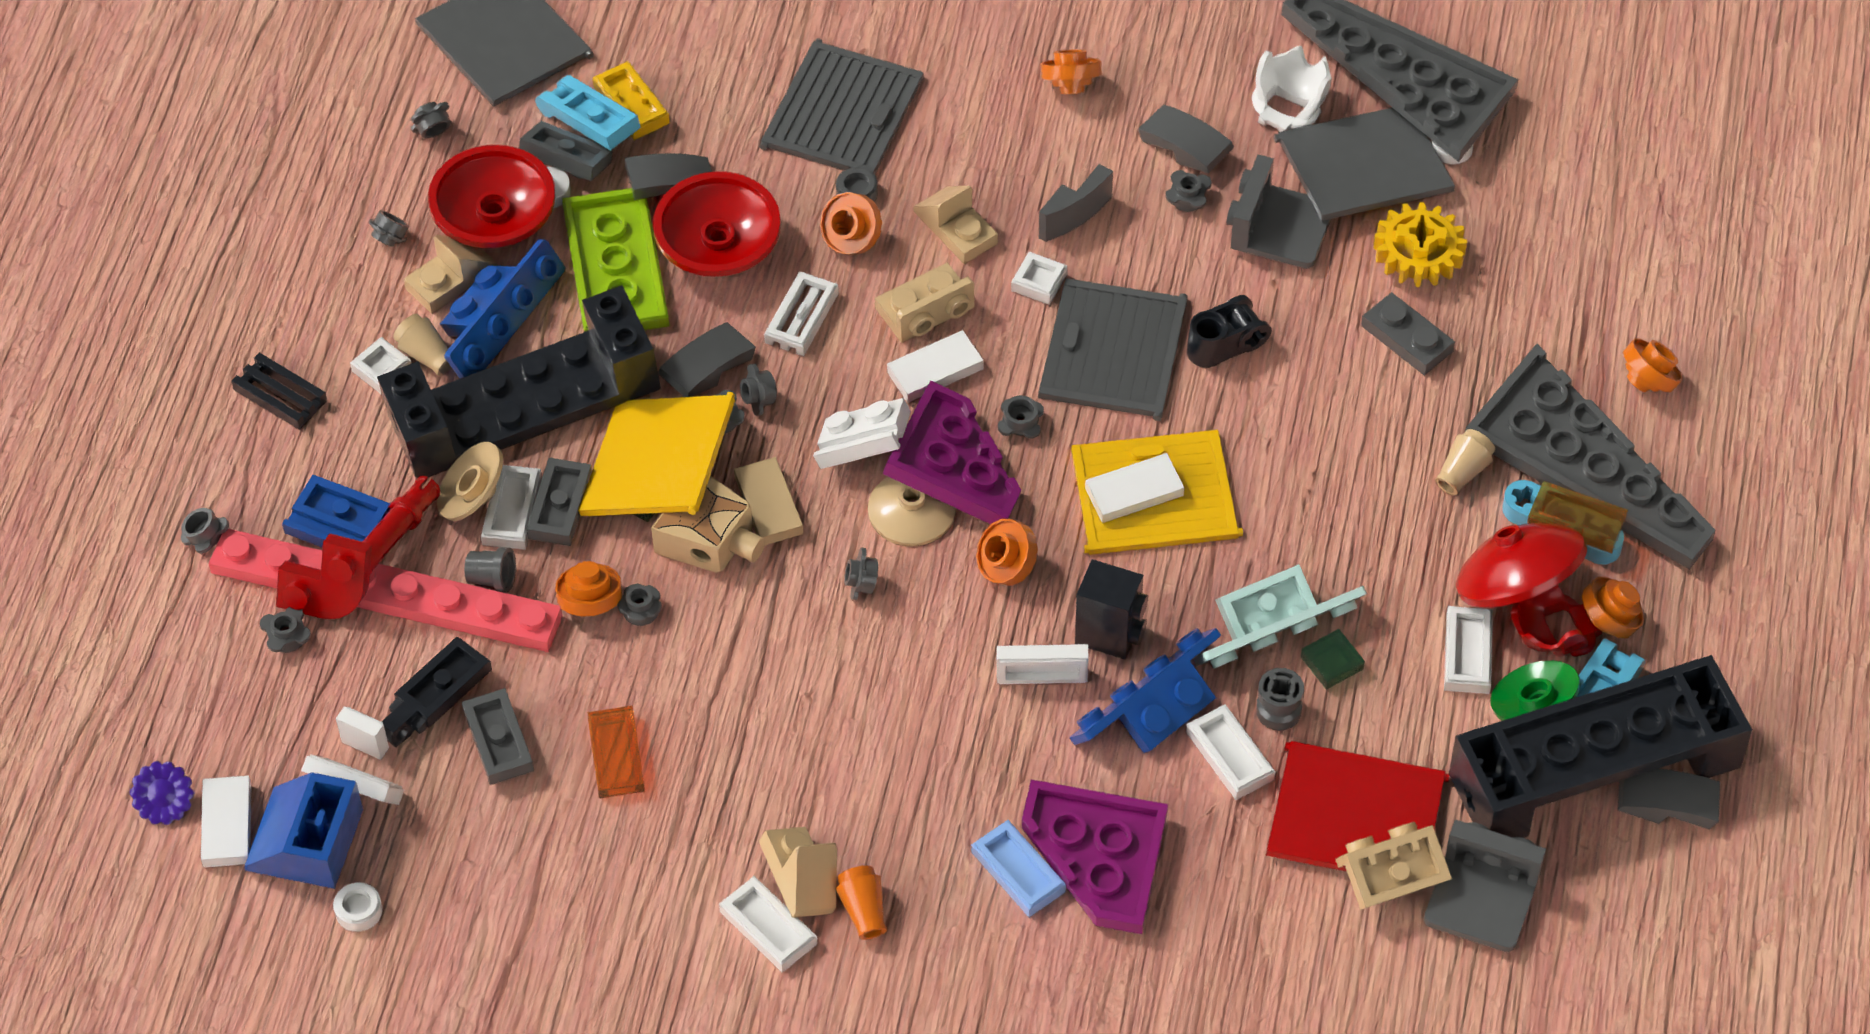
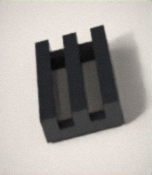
(255, 373)

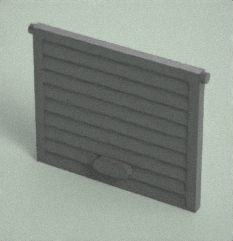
(503, 43)
(842, 108)
(1364, 163)
(1113, 348)

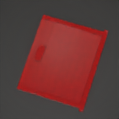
(1345, 797)

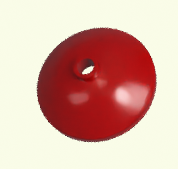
(491, 196)
(716, 224)
(1520, 564)

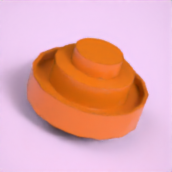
(1071, 70)
(850, 223)
(1651, 366)
(1007, 552)
(588, 589)
(1613, 606)

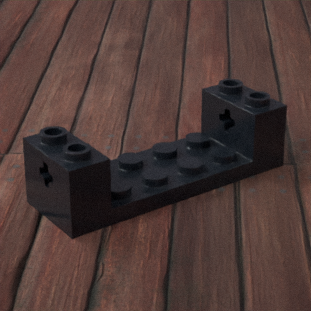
(526, 393)
(1599, 741)

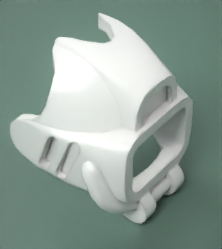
(1294, 80)

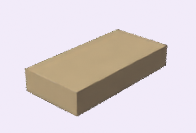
(770, 500)

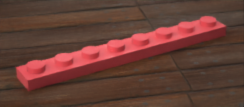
(402, 592)

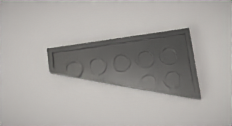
(1423, 80)
(1568, 441)

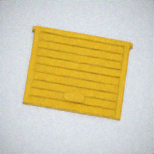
(657, 456)
(1197, 517)

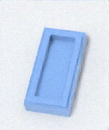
(1018, 868)

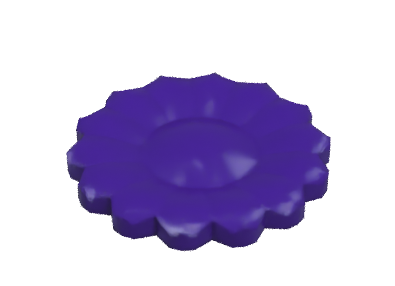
(161, 792)

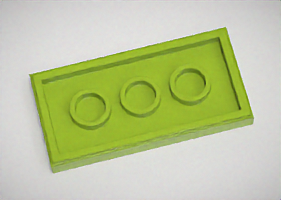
(616, 247)

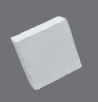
(1039, 278)
(376, 361)
(362, 732)

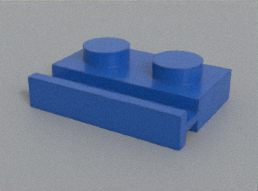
(333, 509)

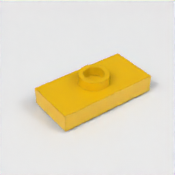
(629, 90)

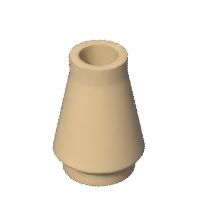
(422, 342)
(1466, 459)

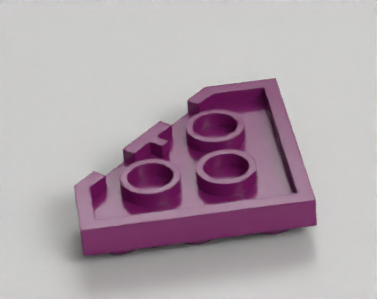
(953, 458)
(1099, 847)

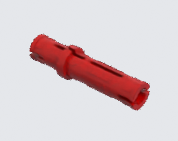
(403, 515)

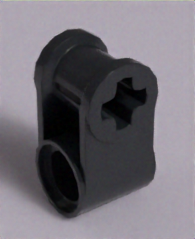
(1225, 332)

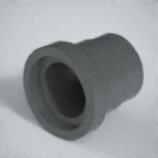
(491, 568)

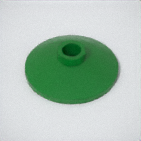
(1534, 688)

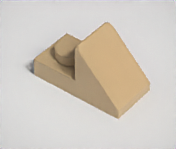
(957, 223)
(447, 273)
(802, 870)

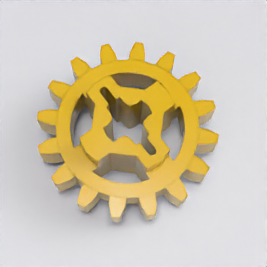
(1440, 241)

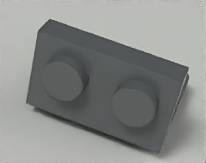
(1274, 219)
(1488, 886)

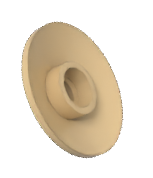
(470, 481)
(906, 521)

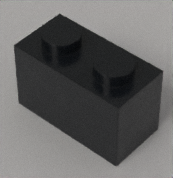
(1110, 609)

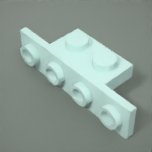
(1271, 606)

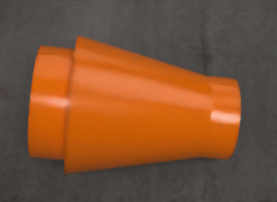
(862, 898)

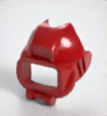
(1534, 631)

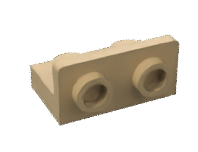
(925, 302)
(1395, 866)

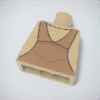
(712, 534)

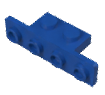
(497, 307)
(1159, 701)

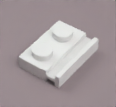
(862, 433)

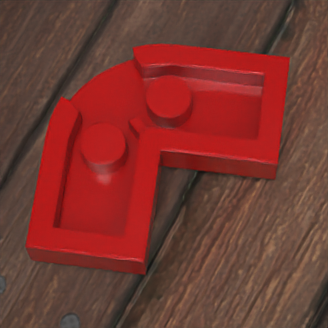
(334, 588)

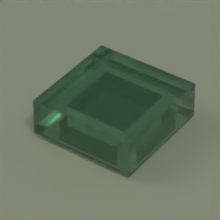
(1332, 659)

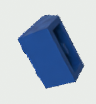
(307, 830)

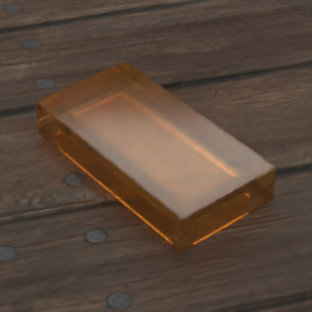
(1594, 519)
(615, 752)

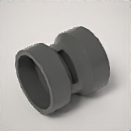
(1280, 699)

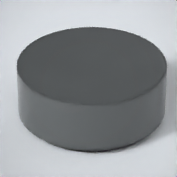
(857, 181)

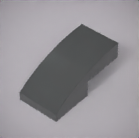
(1189, 138)
(658, 173)
(1072, 208)
(702, 361)
(1671, 794)

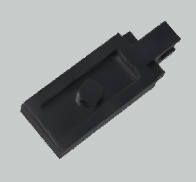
(434, 690)

